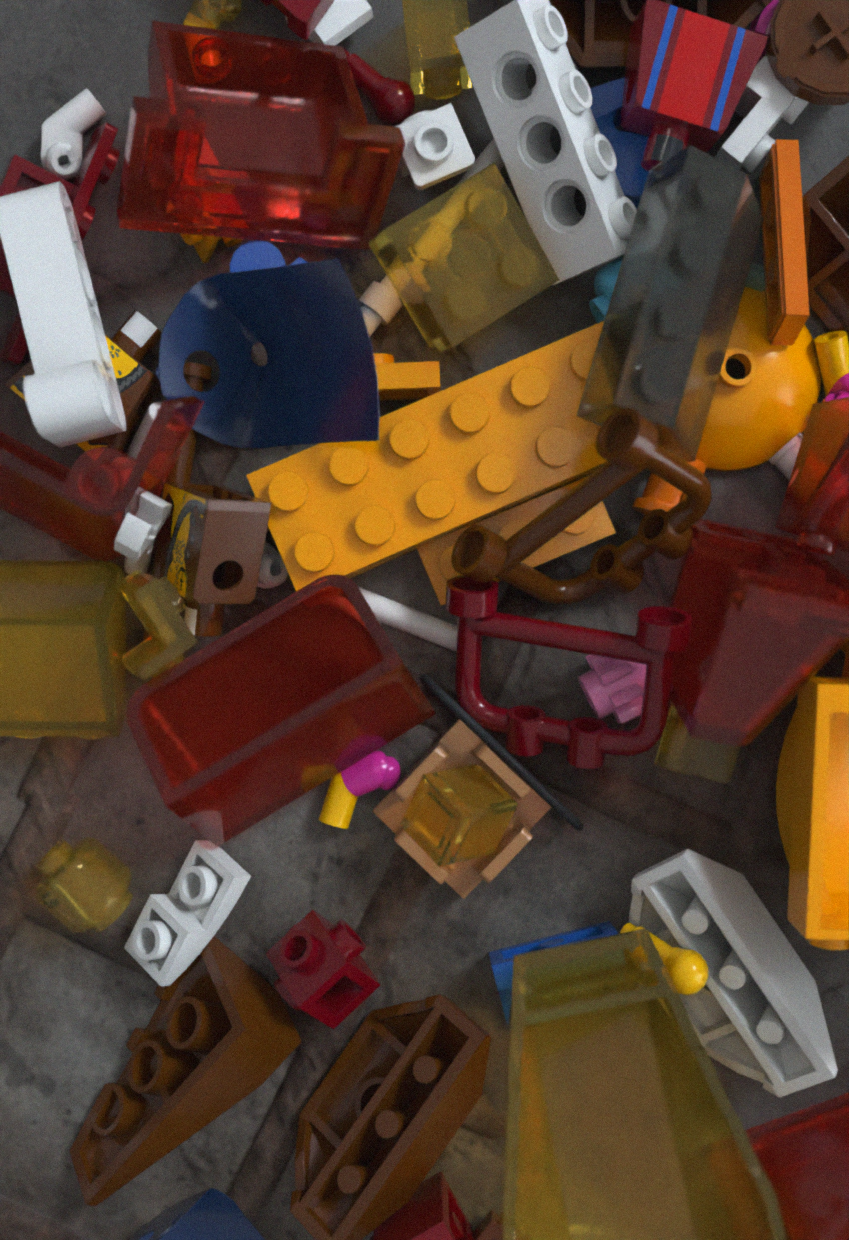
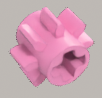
(614, 687)

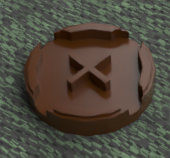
(811, 49)

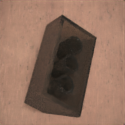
(676, 299)

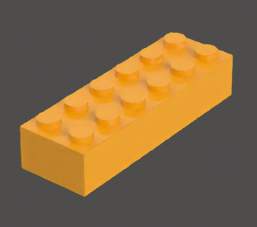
(435, 465)

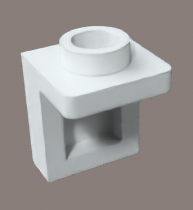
(434, 147)

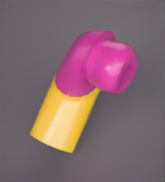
(833, 361)
(358, 779)

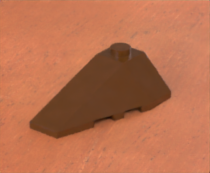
(200, 1055)

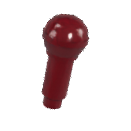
(390, 97)

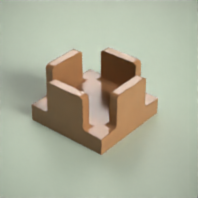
(456, 749)

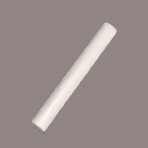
(412, 620)

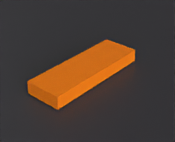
(783, 243)

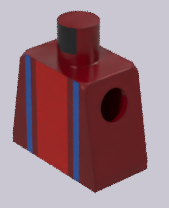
(684, 78)

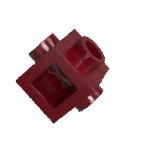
(322, 969)

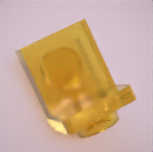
(158, 609)

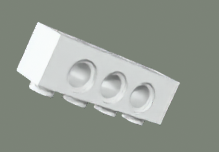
(521, 122)

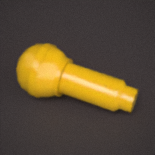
(685, 966)

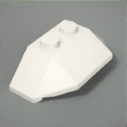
(759, 998)

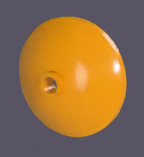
(771, 403)

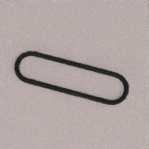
(501, 752)

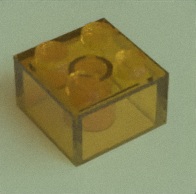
(463, 259)

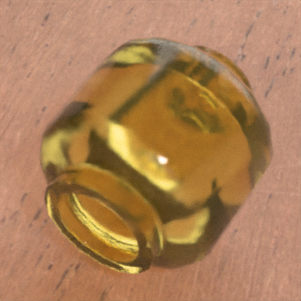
(83, 885)

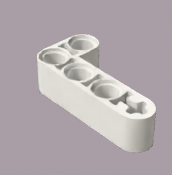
(74, 380)

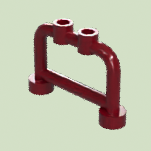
(588, 739)

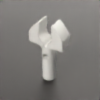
(138, 532)

